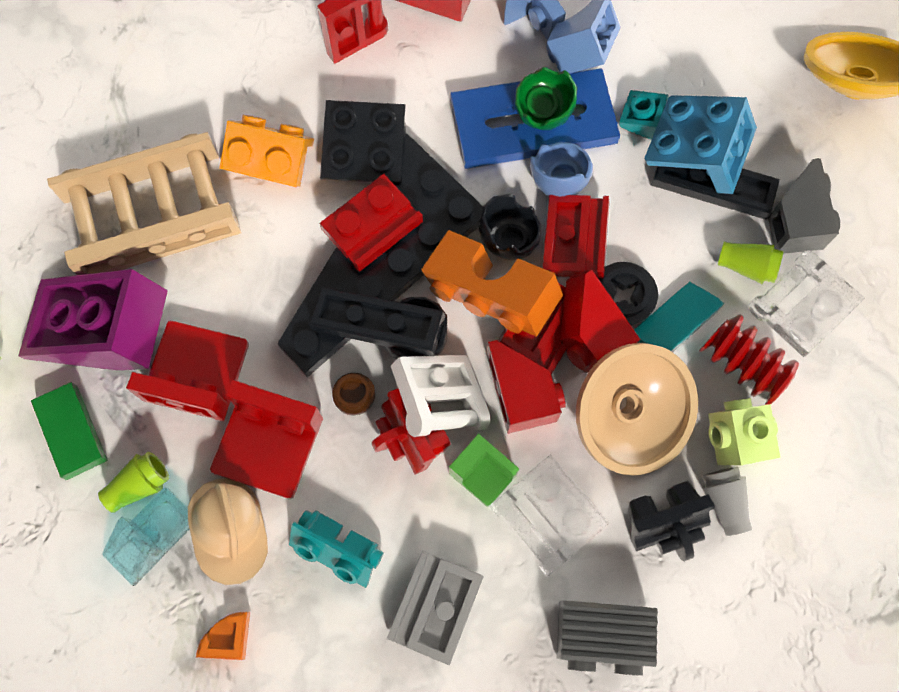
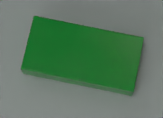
(68, 431)

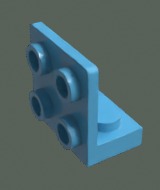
(704, 135)

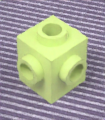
(743, 433)

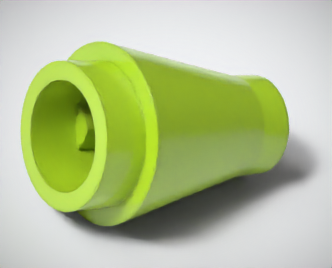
(753, 261)
(137, 480)

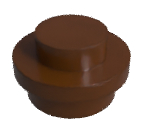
(353, 394)

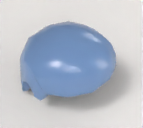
(561, 169)

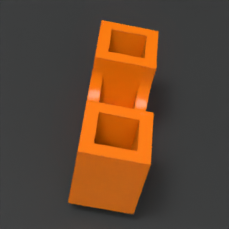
(518, 299)

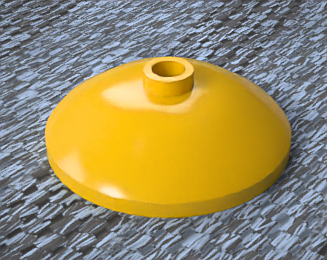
(855, 64)

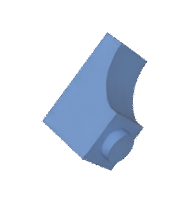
(584, 38)

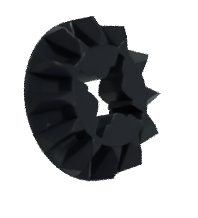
(644, 295)

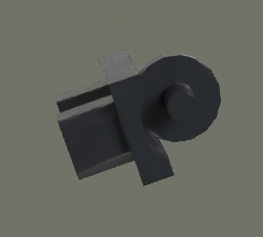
(674, 527)

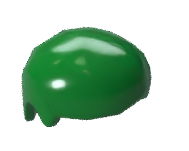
(546, 98)

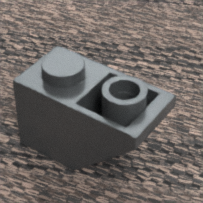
(805, 213)

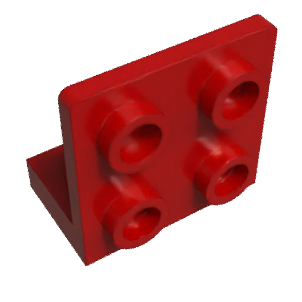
(192, 370)
(266, 440)

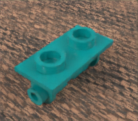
(316, 540)

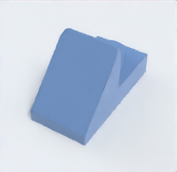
(542, 13)

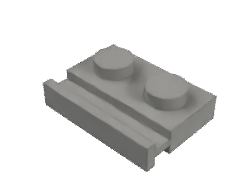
(435, 607)

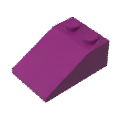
(95, 321)

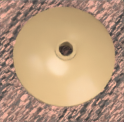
(657, 410)

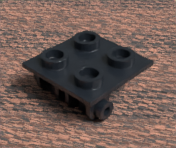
(362, 141)

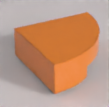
(226, 638)

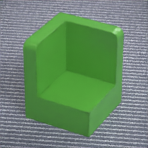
(483, 470)

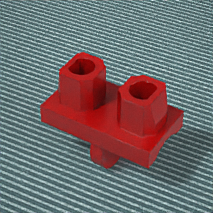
(395, 437)

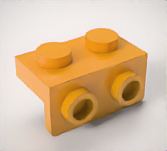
(265, 151)

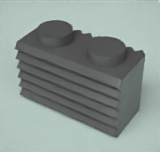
(607, 635)

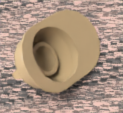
(227, 531)

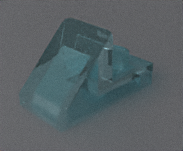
(145, 539)

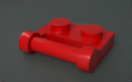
(344, 26)

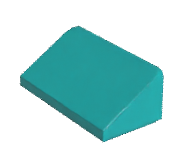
(679, 317)

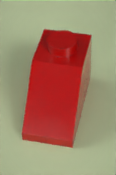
(592, 321)
(523, 389)

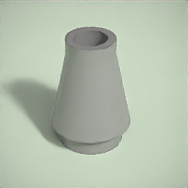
(730, 499)

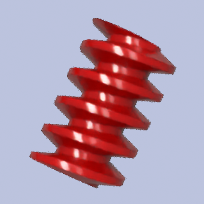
(751, 358)

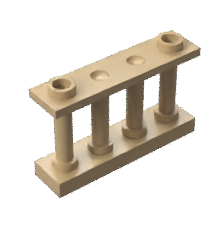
(145, 244)

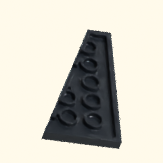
(444, 208)

